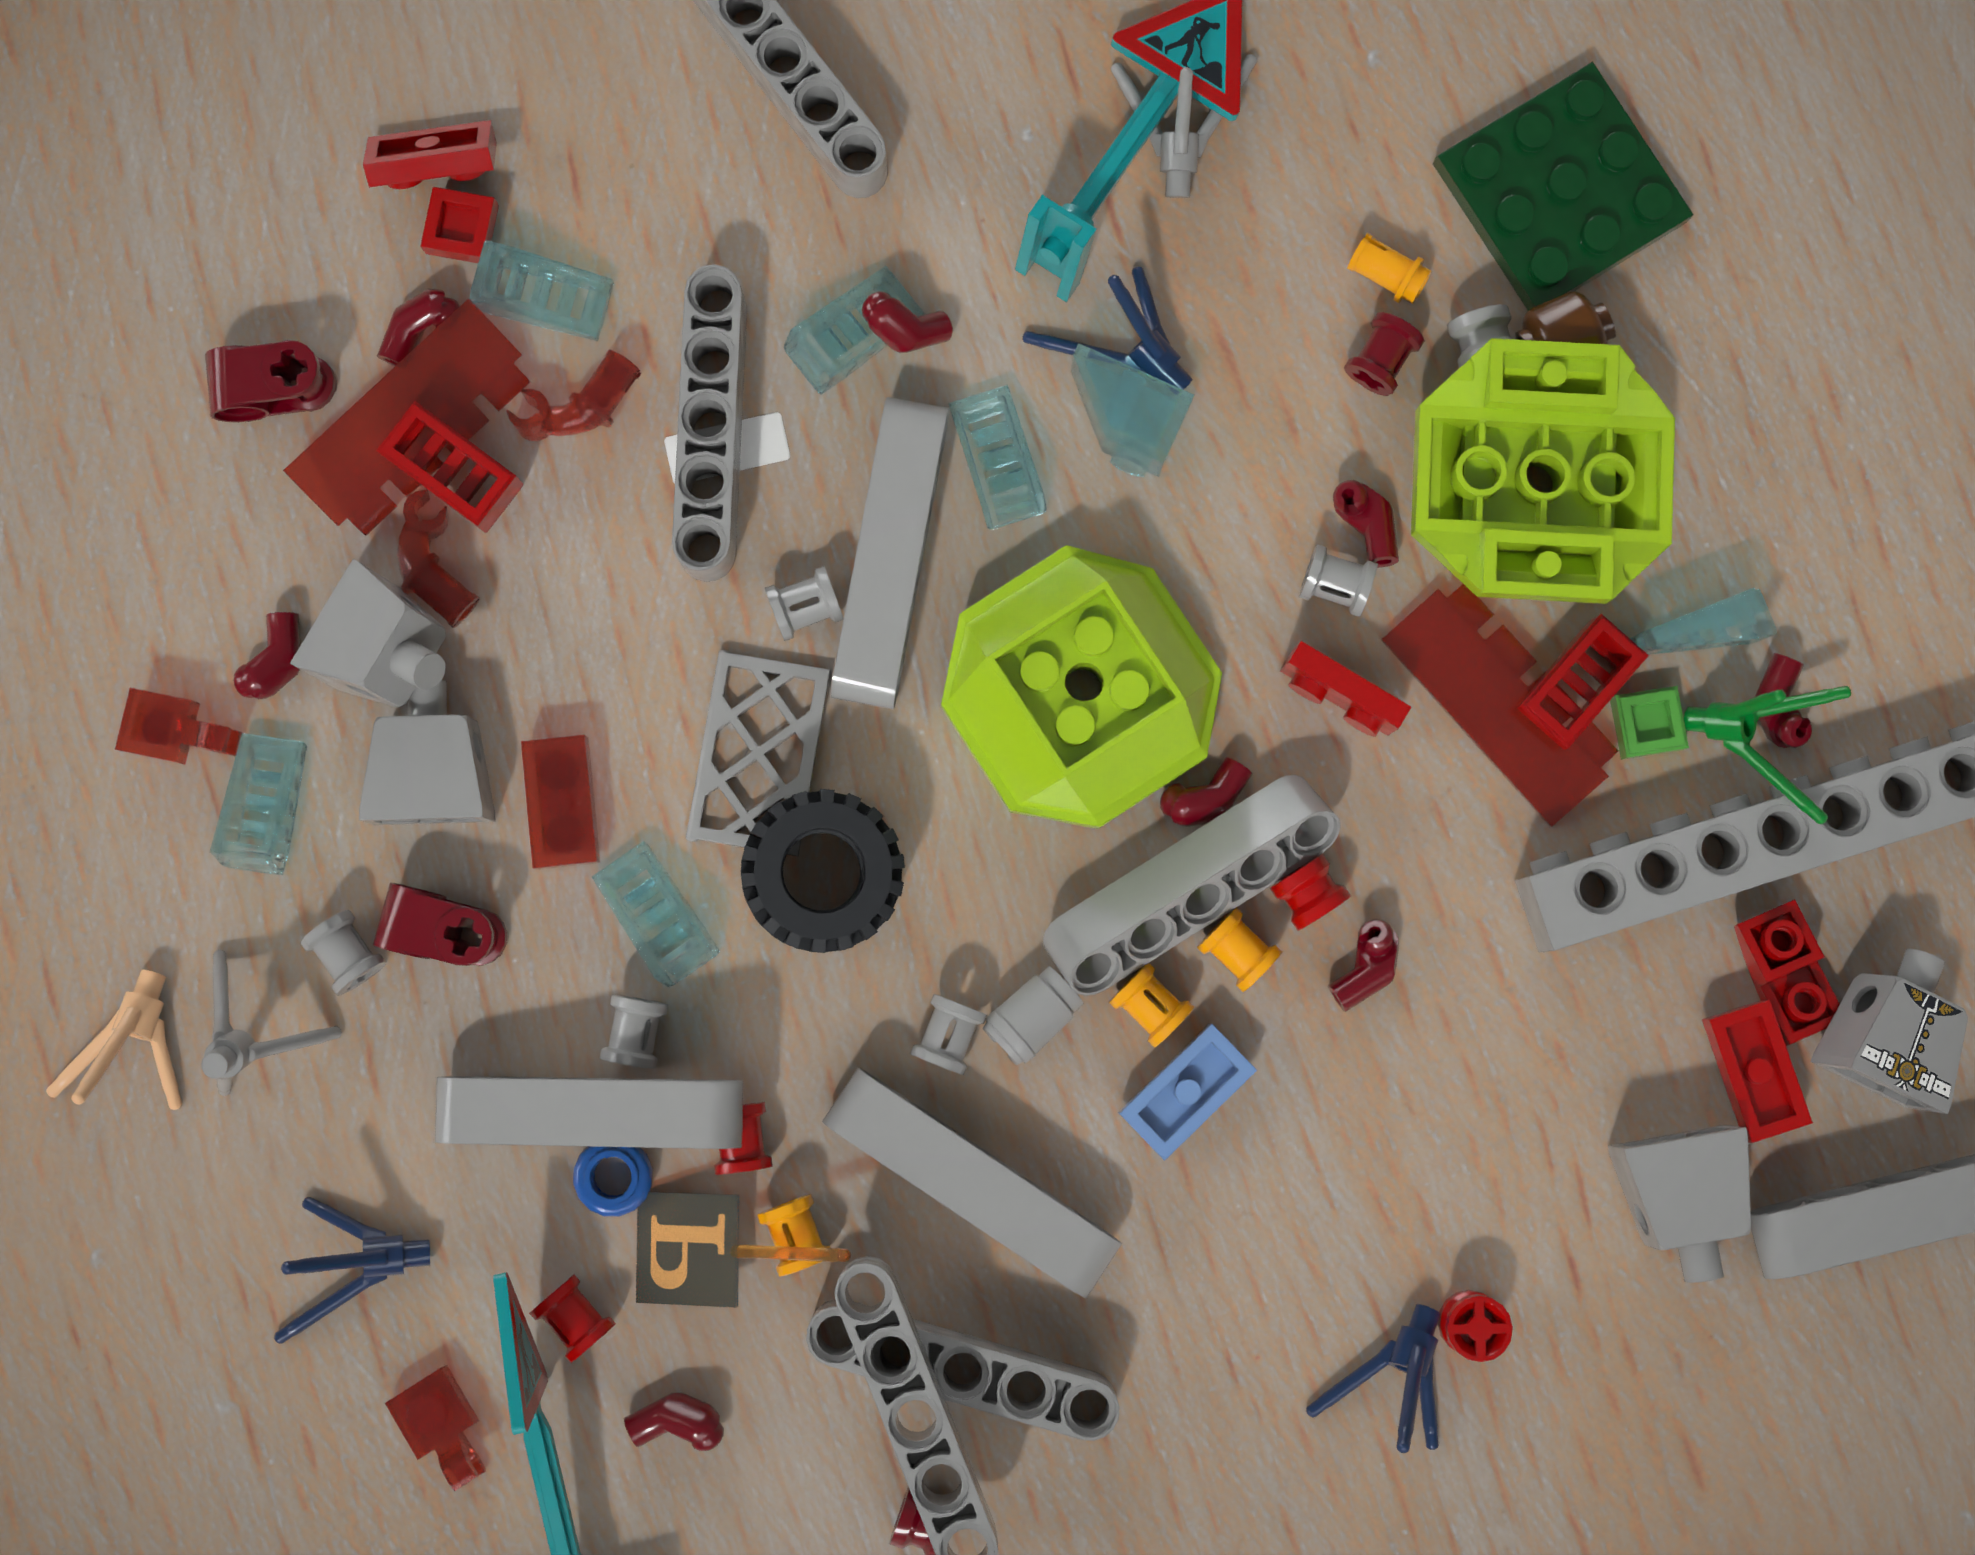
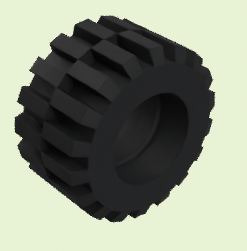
(879, 871)

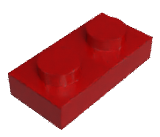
(431, 153)
(1365, 704)
(1757, 1070)

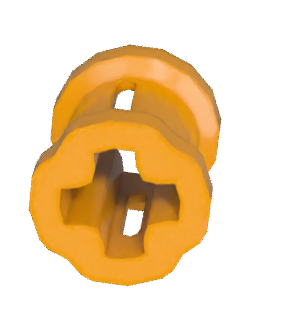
(1239, 949)
(1151, 1004)
(792, 1226)

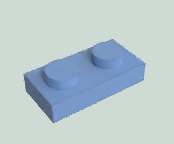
(1187, 1091)

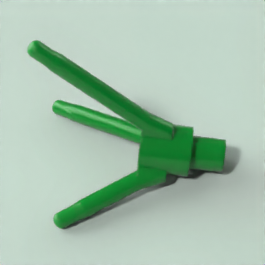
(1737, 726)

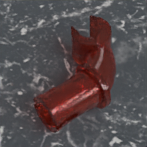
(586, 409)
(421, 568)

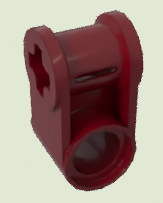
(257, 379)
(431, 927)

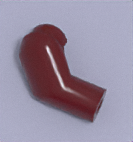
(410, 319)
(901, 327)
(1370, 516)
(271, 667)
(1785, 728)
(1204, 803)
(1373, 968)
(680, 1416)

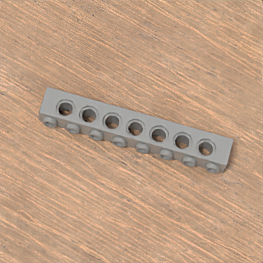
(1928, 803)

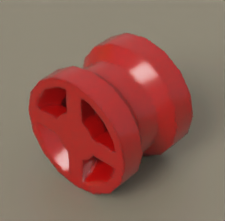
(1310, 892)
(1488, 1326)

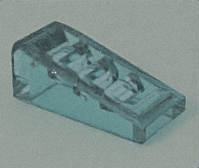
(523, 263)
(818, 349)
(1011, 494)
(1727, 623)
(278, 832)
(683, 959)

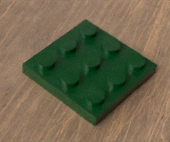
(1562, 188)

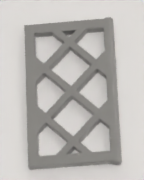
(721, 714)

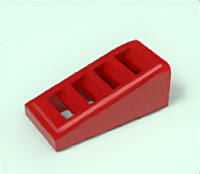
(495, 499)
(1611, 645)

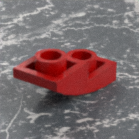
(1786, 970)

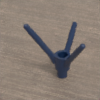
(1151, 354)
(380, 1258)
(1412, 1355)

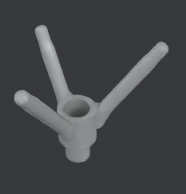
(1179, 148)
(236, 1049)

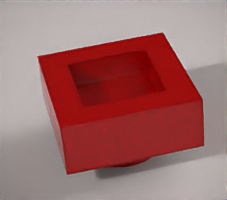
(458, 224)

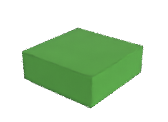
(1649, 722)

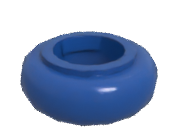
(606, 1204)

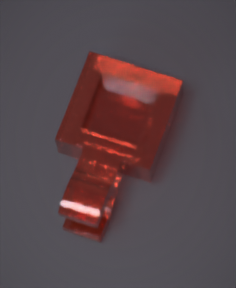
(167, 727)
(434, 1418)

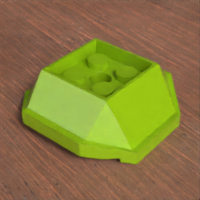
(1582, 421)
(1067, 754)

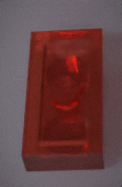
(560, 802)

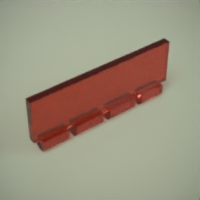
(441, 374)
(1481, 690)

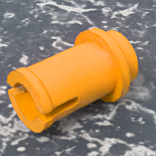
(1390, 269)

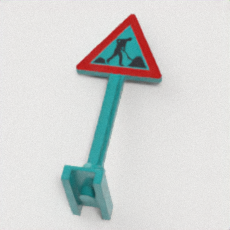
(1191, 35)
(525, 1386)

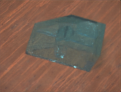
(1129, 411)

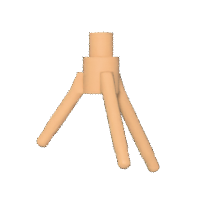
(137, 1019)

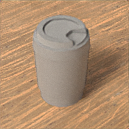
(1032, 1015)

